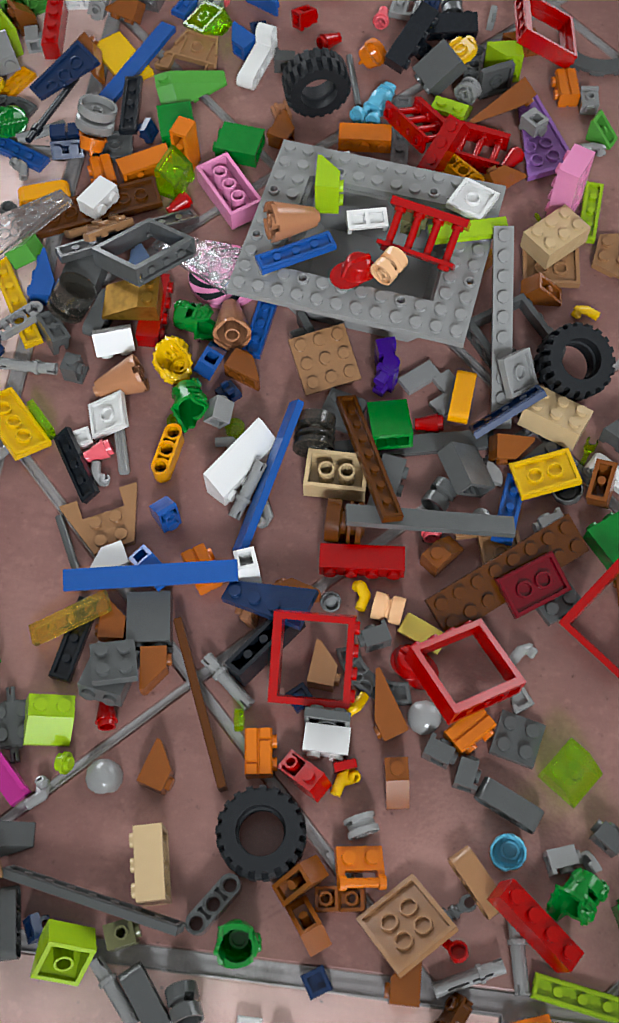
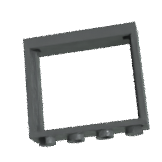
(181, 250)
(520, 302)

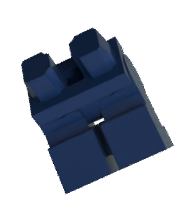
(65, 144)

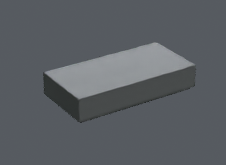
(418, 377)

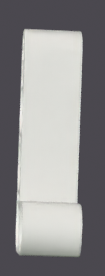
(259, 57)

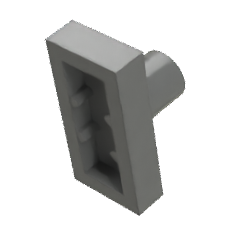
(304, 325)

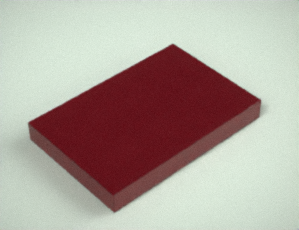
(533, 584)

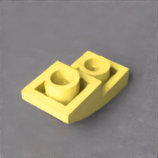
(417, 629)

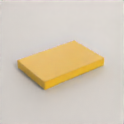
(545, 474)

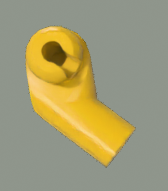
(586, 310)
(363, 593)
(360, 701)
(344, 779)

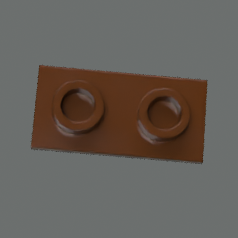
(456, 1009)

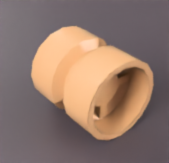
(389, 265)
(388, 608)

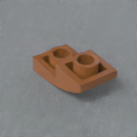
(331, 900)

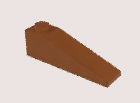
(515, 97)

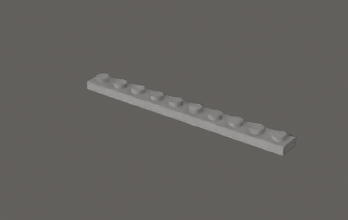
(501, 311)

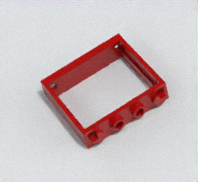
(562, 54)
(580, 607)
(277, 652)
(435, 689)

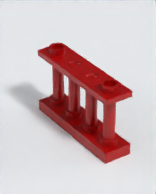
(422, 113)
(483, 136)
(438, 219)

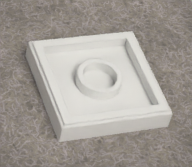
(472, 199)
(108, 415)

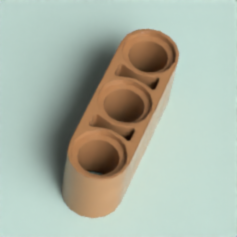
(474, 879)

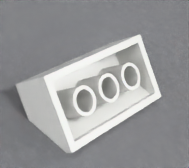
(231, 469)

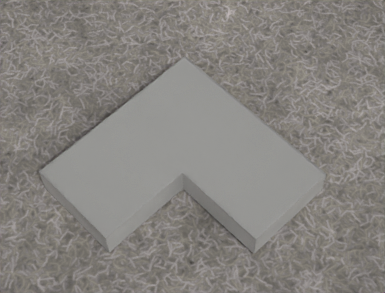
(445, 383)

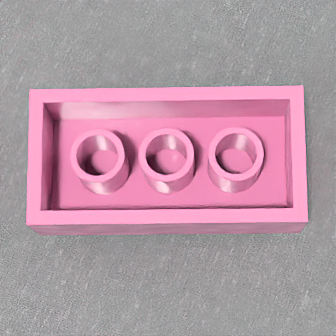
(570, 179)
(228, 190)

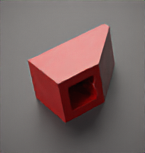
(304, 775)

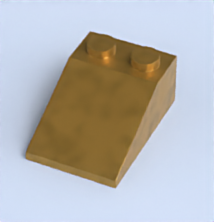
(131, 302)

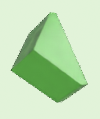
(601, 131)
(24, 252)

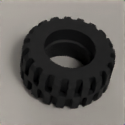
(313, 66)
(594, 349)
(228, 828)

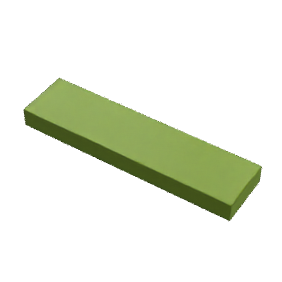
(591, 207)
(479, 230)
(575, 997)

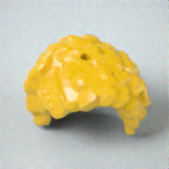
(172, 360)

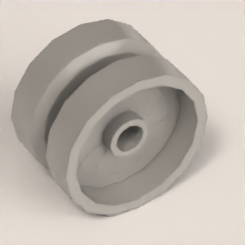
(96, 115)

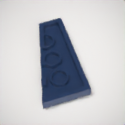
(66, 69)
(266, 598)

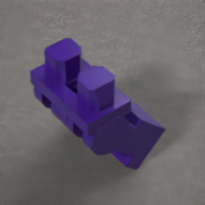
(386, 365)

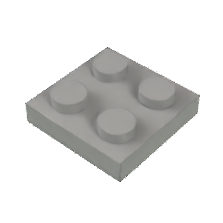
(517, 372)

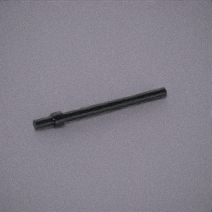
(37, 127)

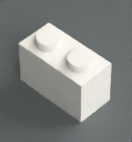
(98, 198)
(113, 341)
(326, 741)

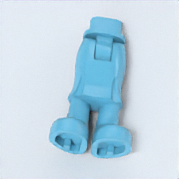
(374, 107)

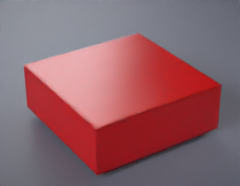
(344, 765)

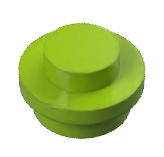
(64, 762)

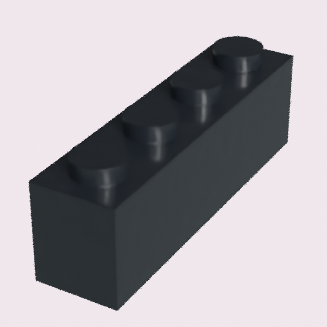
(454, 25)
(411, 37)
(256, 652)

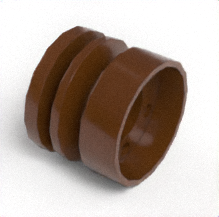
(336, 525)

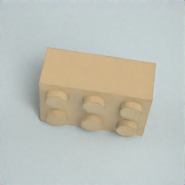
(555, 236)
(556, 419)
(334, 475)
(150, 865)

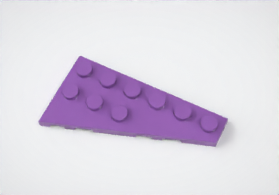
(543, 152)

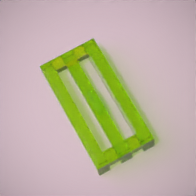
(41, 419)

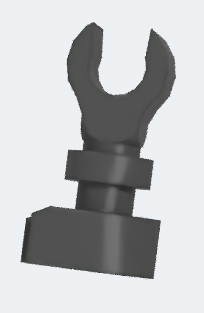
(455, 911)

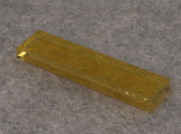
(70, 617)

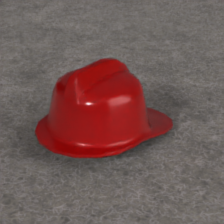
(352, 271)
(403, 669)

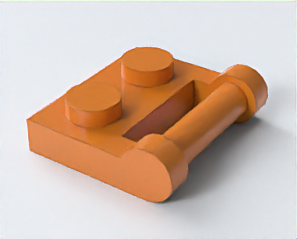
(359, 860)

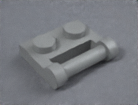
(400, 7)

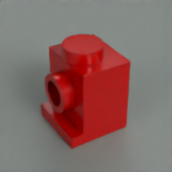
(304, 17)

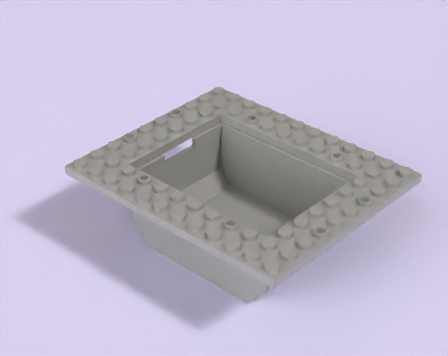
(421, 298)

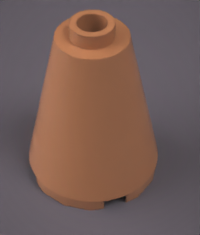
(288, 219)
(231, 326)
(124, 376)

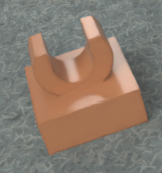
(276, 109)
(247, 617)

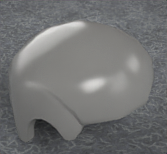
(424, 717)
(104, 776)

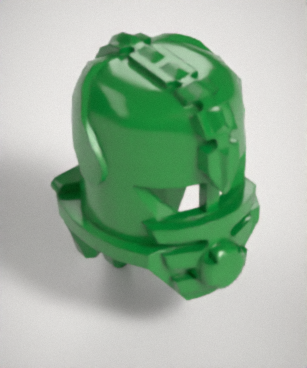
(12, 121)
(194, 319)
(189, 403)
(578, 897)
(237, 944)

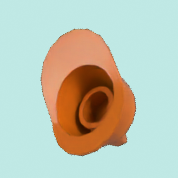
(372, 53)
(92, 144)

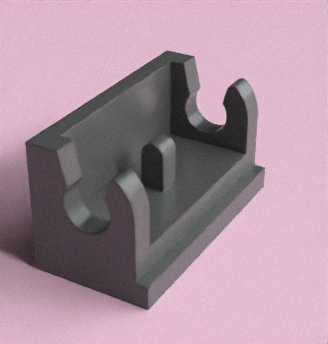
(53, 331)

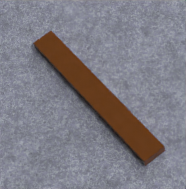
(369, 459)
(200, 705)

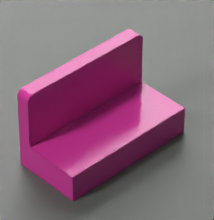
(11, 783)

